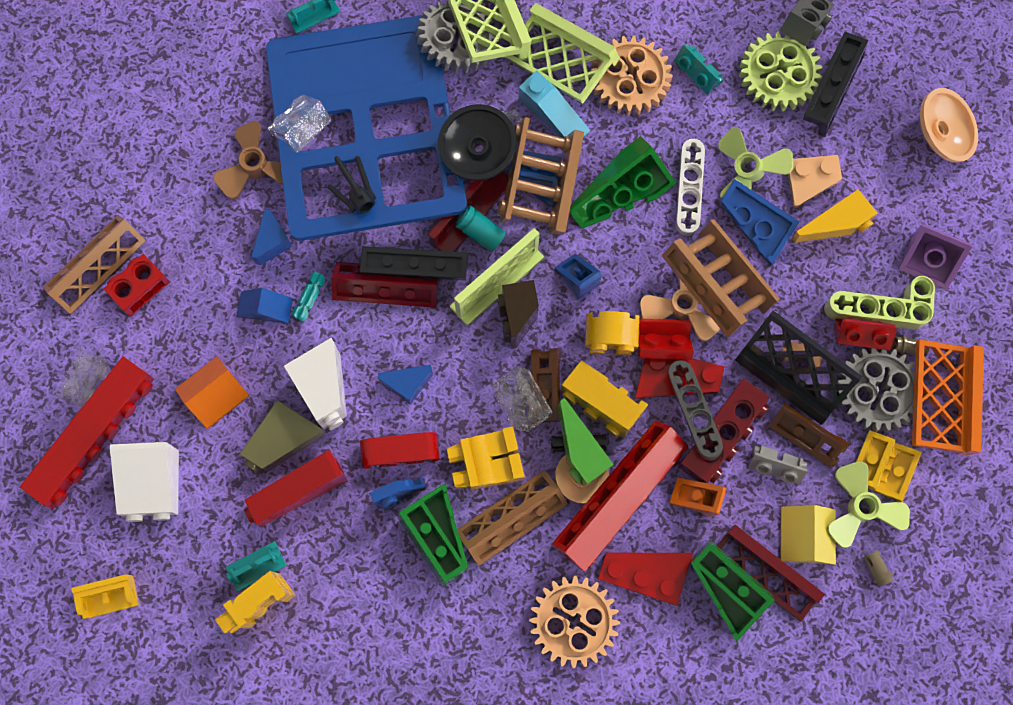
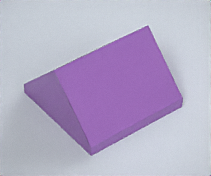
(934, 255)

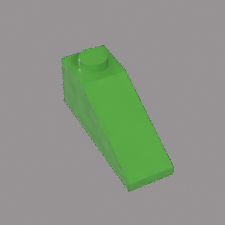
(581, 449)

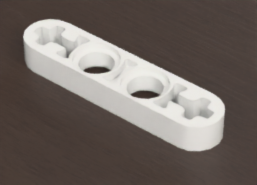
(690, 187)

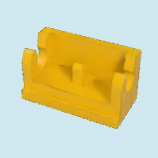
(105, 596)

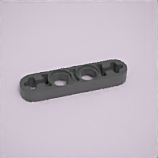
(691, 411)

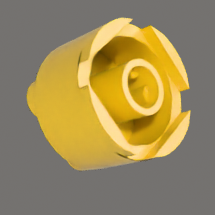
(612, 332)

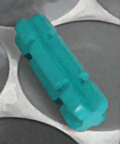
(308, 296)

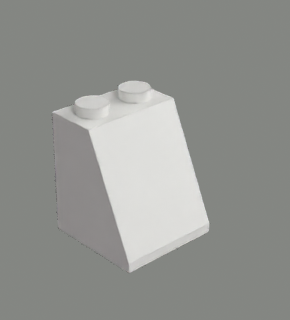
(320, 383)
(145, 480)

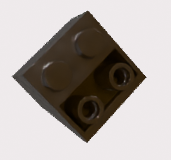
(520, 308)

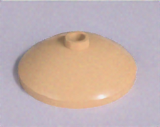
(948, 125)

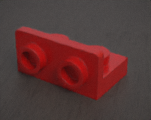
(864, 333)
(665, 339)

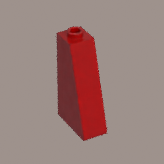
(295, 489)

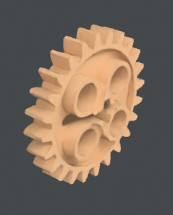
(651, 67)
(587, 599)

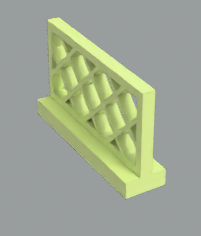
(512, 23)
(576, 38)
(506, 270)

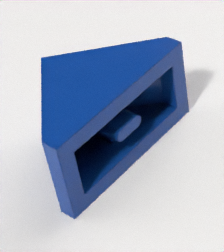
(270, 239)
(579, 275)
(264, 305)
(406, 382)

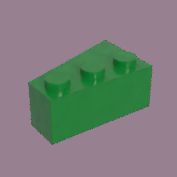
(435, 534)
(732, 589)

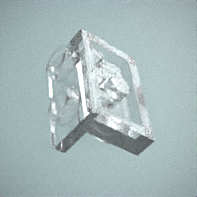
(83, 377)

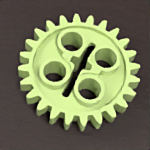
(789, 90)

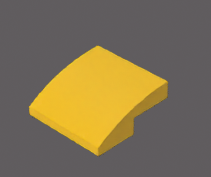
(889, 465)

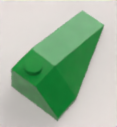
(627, 179)

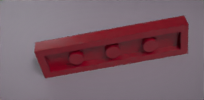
(482, 197)
(381, 289)
(778, 568)

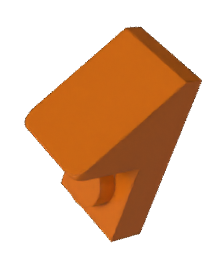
(698, 496)

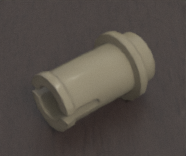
(906, 346)
(878, 569)

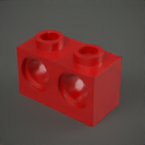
(140, 290)

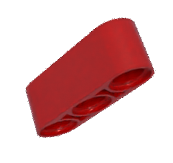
(398, 449)

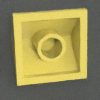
(806, 535)

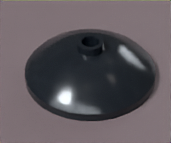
(475, 127)

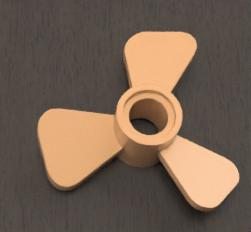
(661, 308)

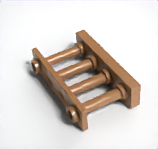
(565, 169)
(707, 290)

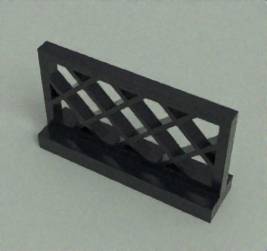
(786, 380)

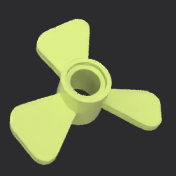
(734, 146)
(855, 482)

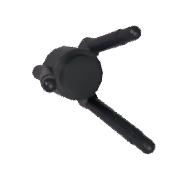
(360, 198)

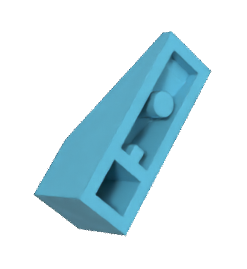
(550, 106)

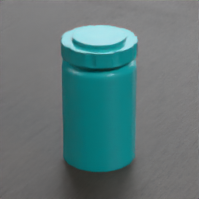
(480, 228)

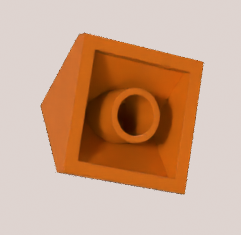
(211, 392)

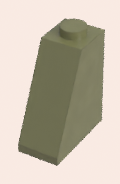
(279, 438)

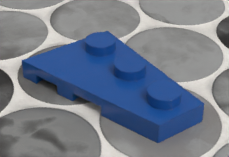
(759, 220)

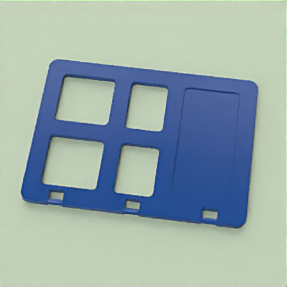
(353, 73)

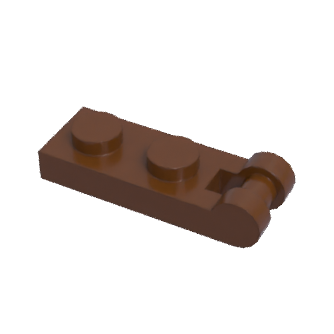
(548, 378)
(808, 435)

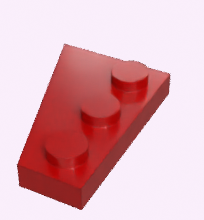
(655, 377)
(648, 574)

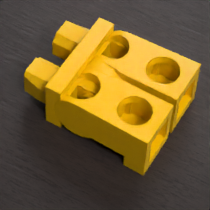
(479, 463)
(254, 602)

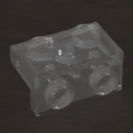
(300, 122)

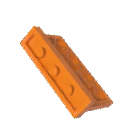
(969, 402)

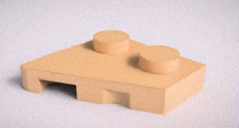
(812, 177)

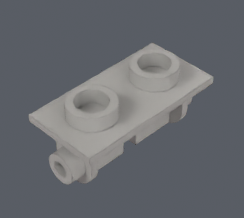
(789, 469)

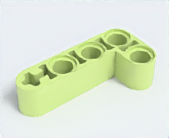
(877, 306)

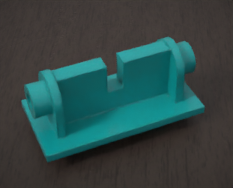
(311, 14)
(693, 65)
(255, 565)

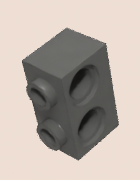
(807, 20)

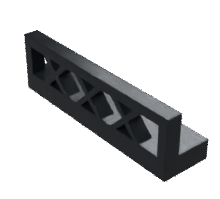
(836, 82)
(414, 263)

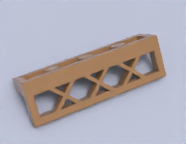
(86, 257)
(514, 519)

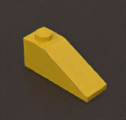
(842, 219)

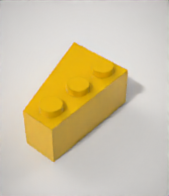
(602, 400)

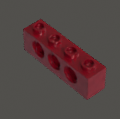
(743, 396)

